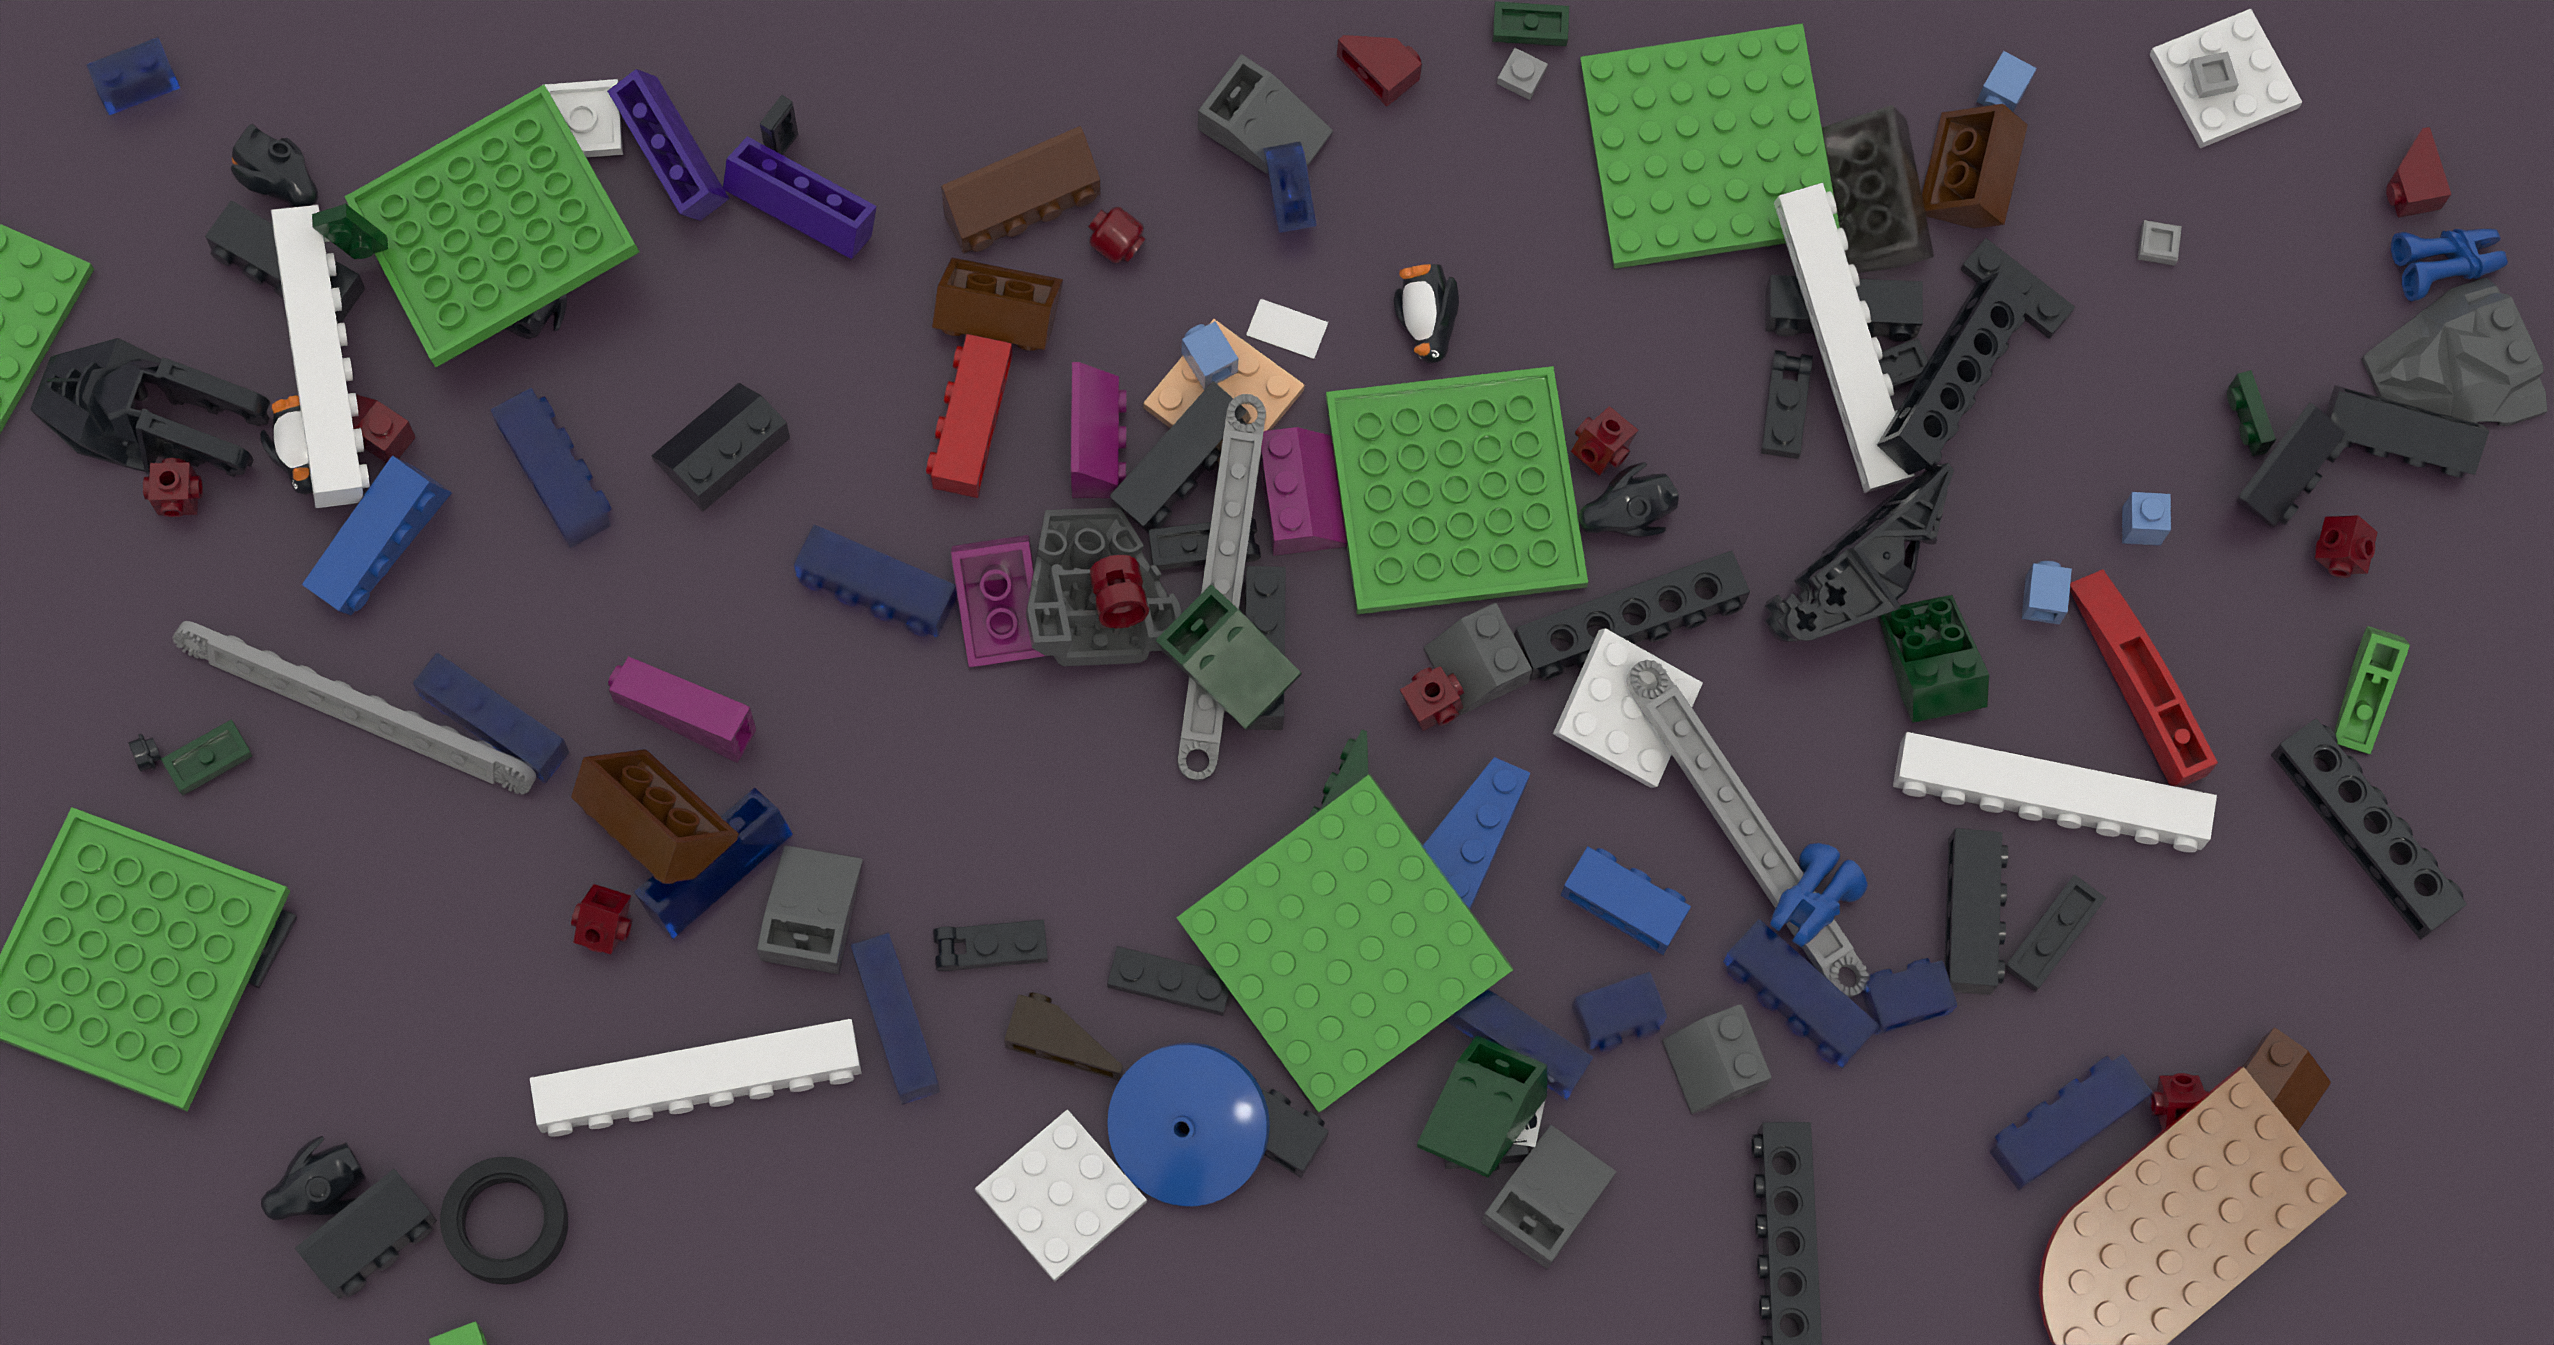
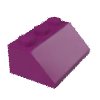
(1096, 432)
(1301, 491)

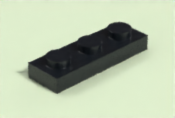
(2047, 307)
(2055, 933)
(1168, 981)

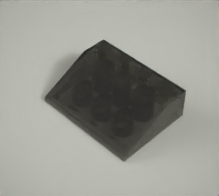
(1877, 190)

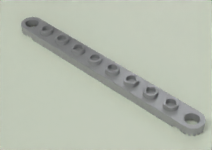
(1224, 565)
(355, 708)
(1737, 814)

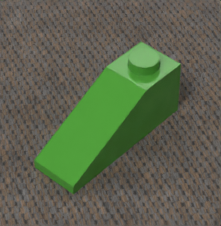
(2370, 688)

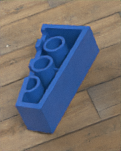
(375, 535)
(1475, 827)

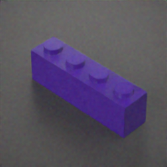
(668, 145)
(799, 197)

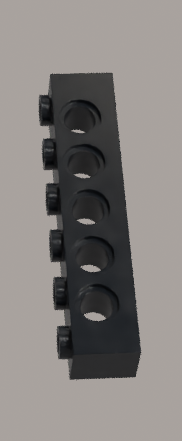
(1954, 374)
(1718, 574)
(2369, 850)
(1794, 1144)

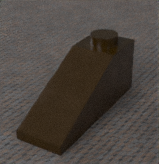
(1052, 1035)

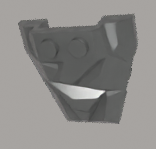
(2463, 359)
(1061, 597)

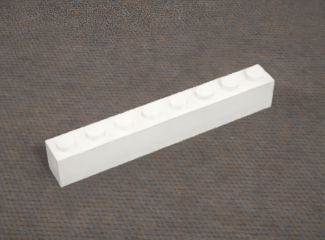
(1841, 329)
(318, 359)
(2054, 792)
(695, 1077)

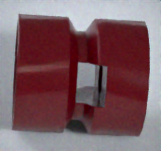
(1119, 591)

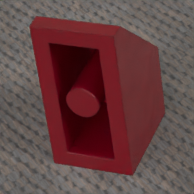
(1381, 64)
(2419, 180)
(382, 429)

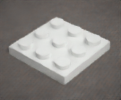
(2263, 83)
(1607, 719)
(1060, 1195)

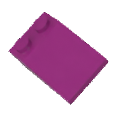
(993, 599)

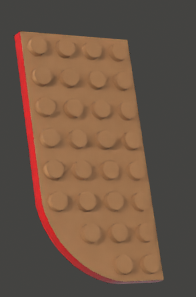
(2182, 1221)

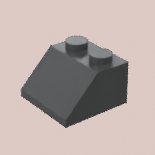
(1481, 656)
(1717, 1059)

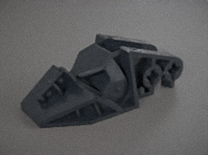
(91, 406)
(1865, 566)

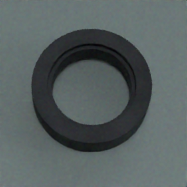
(473, 1182)

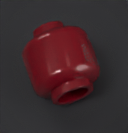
(1116, 234)

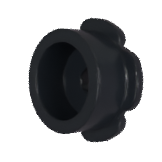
(144, 752)

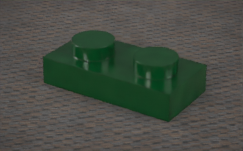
(1530, 23)
(350, 231)
(2254, 422)
(206, 757)

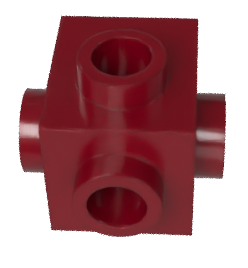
(1604, 440)
(173, 488)
(2346, 545)
(1422, 701)
(602, 919)
(2175, 1096)

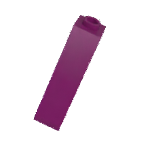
(684, 707)

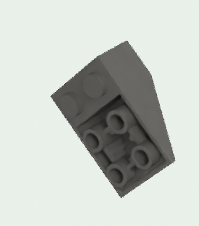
(1258, 112)
(810, 910)
(1548, 1197)

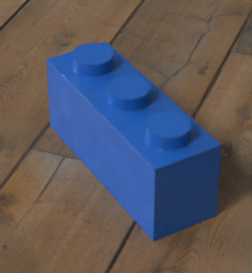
(1626, 899)

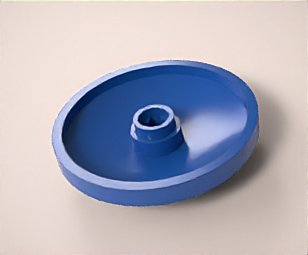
(1216, 1101)

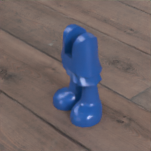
(2457, 245)
(1814, 910)

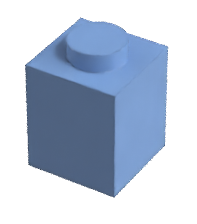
(2006, 82)
(1209, 354)
(2146, 518)
(2046, 592)

